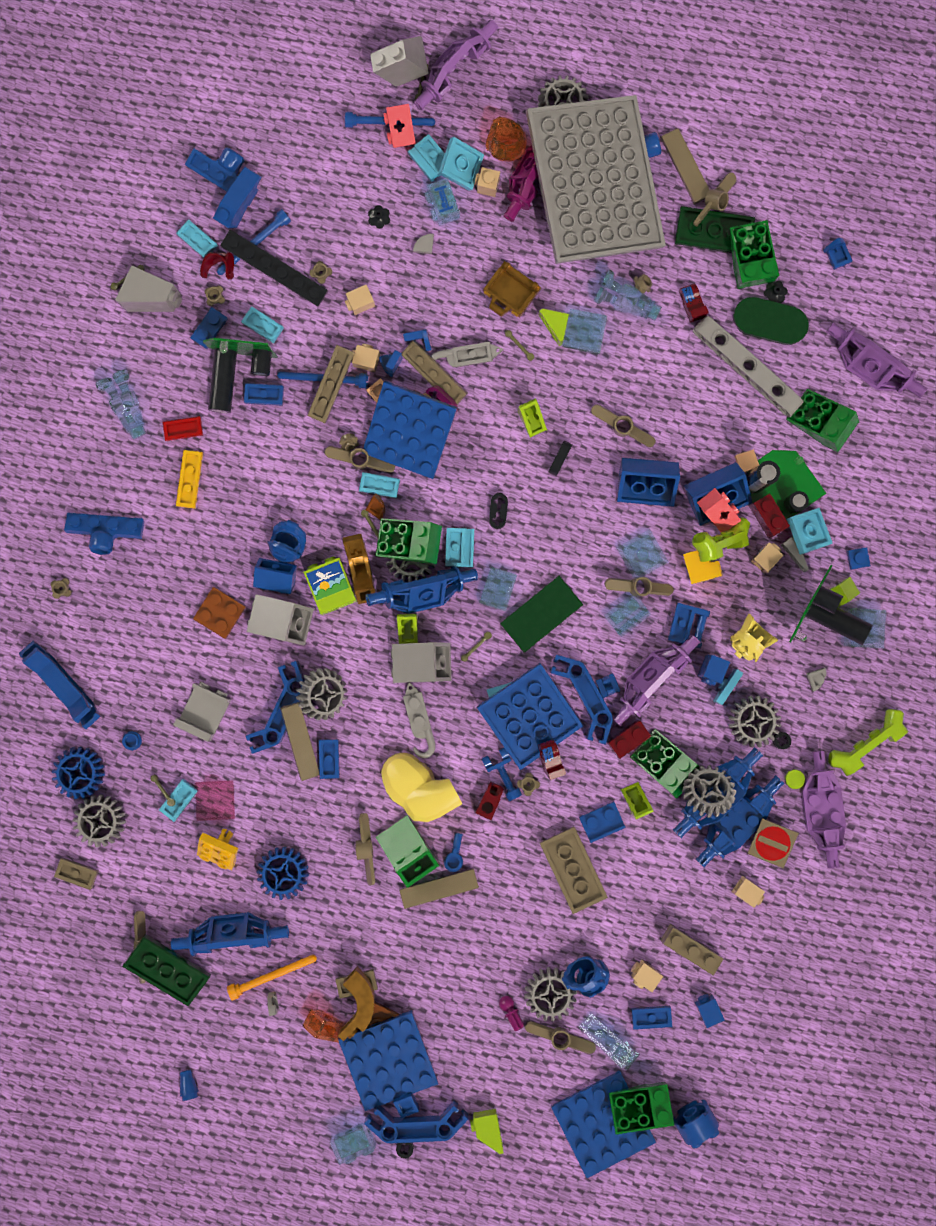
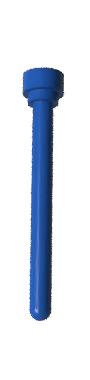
(352, 120)
(280, 220)
(358, 380)

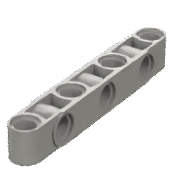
(736, 355)

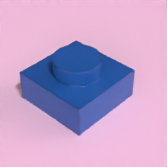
(858, 558)
(406, 1104)

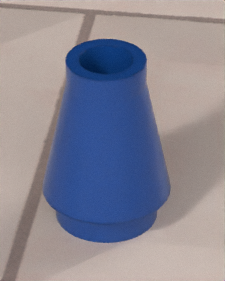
(188, 1086)

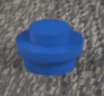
(132, 740)

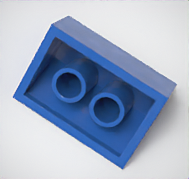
(729, 480)
(648, 482)

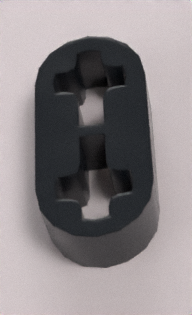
(560, 458)
(493, 510)

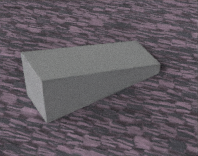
(791, 548)

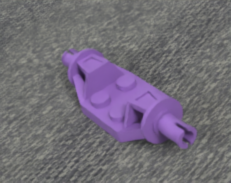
(436, 81)
(873, 363)
(651, 675)
(824, 809)

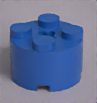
(696, 1123)

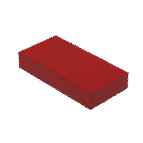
(182, 428)

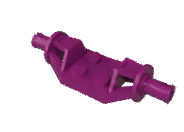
(522, 179)

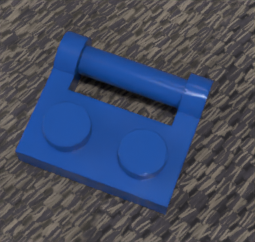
(683, 621)

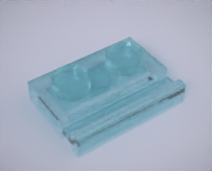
(498, 589)
(627, 615)

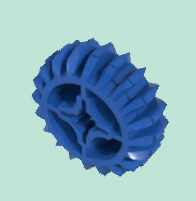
(63, 768)
(290, 875)

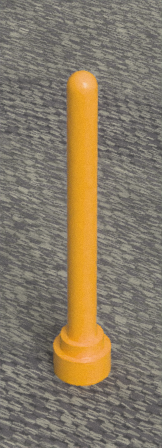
(235, 990)

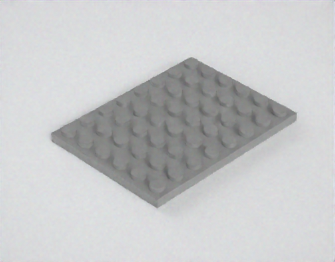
(595, 178)

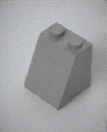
(401, 61)
(147, 293)
(280, 619)
(421, 662)

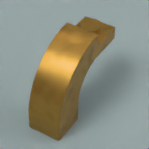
(359, 566)
(361, 988)

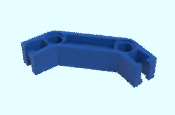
(60, 682)
(588, 695)
(276, 721)
(416, 1127)

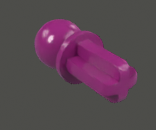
(506, 1004)

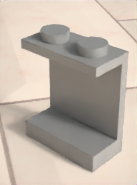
(203, 711)

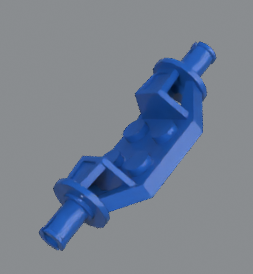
(422, 593)
(736, 769)
(739, 822)
(229, 931)

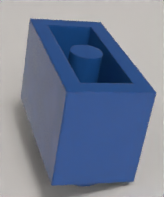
(274, 576)
(713, 670)

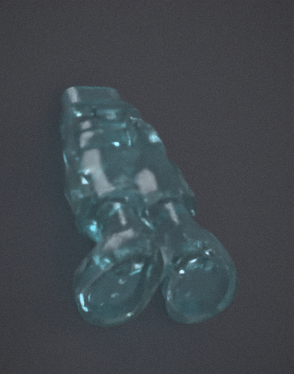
(629, 298)
(123, 406)

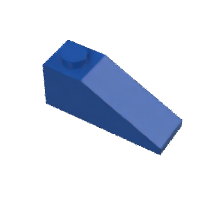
(237, 199)

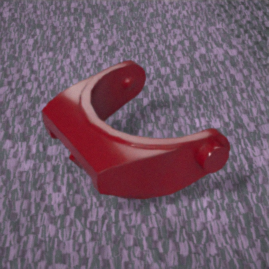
(214, 258)

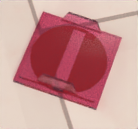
(215, 800)

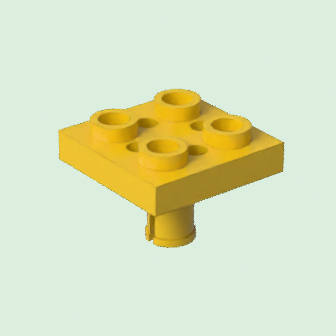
(218, 849)

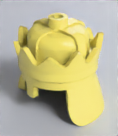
(751, 640)

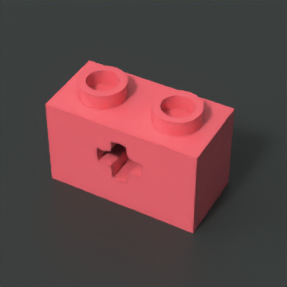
(402, 114)
(719, 511)

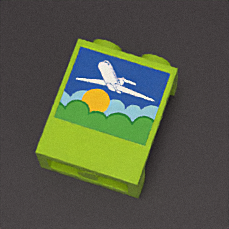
(329, 585)

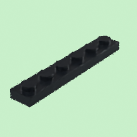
(274, 268)

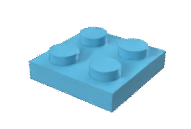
(461, 163)
(809, 531)

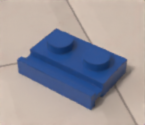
(602, 822)

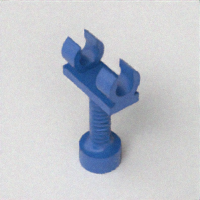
(512, 792)

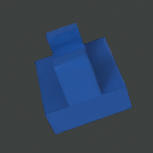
(607, 685)

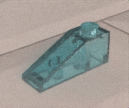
(609, 1041)

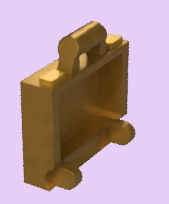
(510, 290)

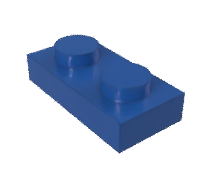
(209, 327)
(264, 394)
(329, 759)
(651, 1017)

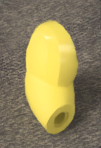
(416, 790)

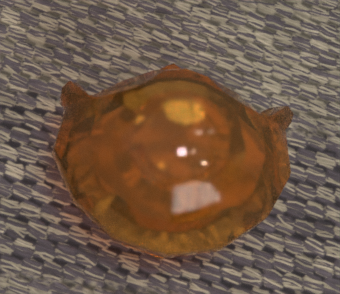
(506, 140)

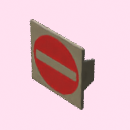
(772, 843)

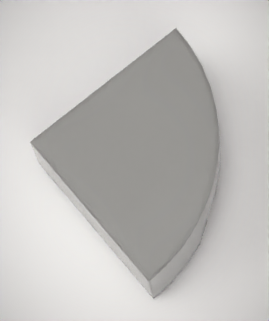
(424, 244)
(816, 678)
(273, 1007)

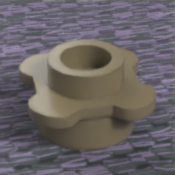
(320, 266)
(643, 283)
(219, 297)
(348, 441)
(57, 593)
(533, 784)

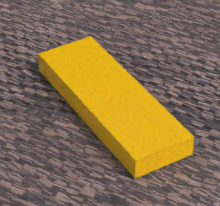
(189, 479)

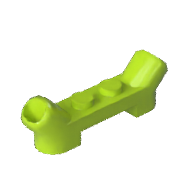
(711, 546)
(850, 761)

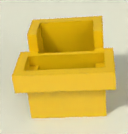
(701, 571)

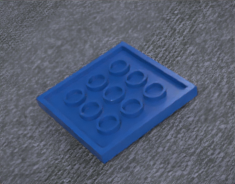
(409, 429)
(529, 714)
(388, 1060)
(590, 1127)

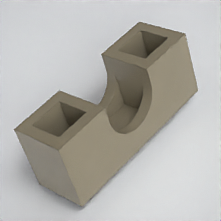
(691, 949)

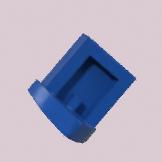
(838, 253)
(422, 334)
(391, 362)

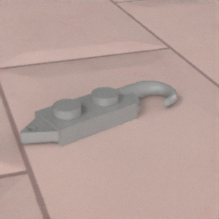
(469, 354)
(419, 719)

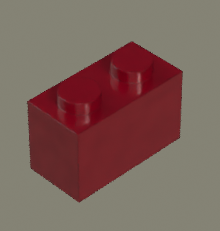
(769, 516)
(628, 739)

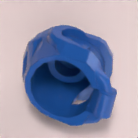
(284, 546)
(591, 979)

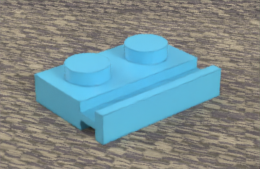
(427, 157)
(459, 547)

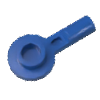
(453, 861)

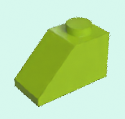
(488, 1129)

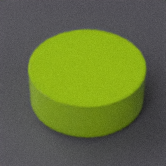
(794, 779)

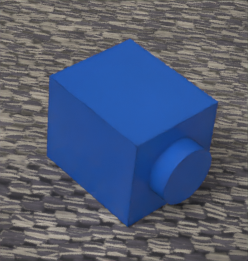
(709, 1010)

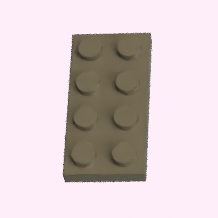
(573, 870)

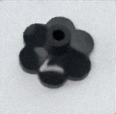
(382, 219)
(772, 294)

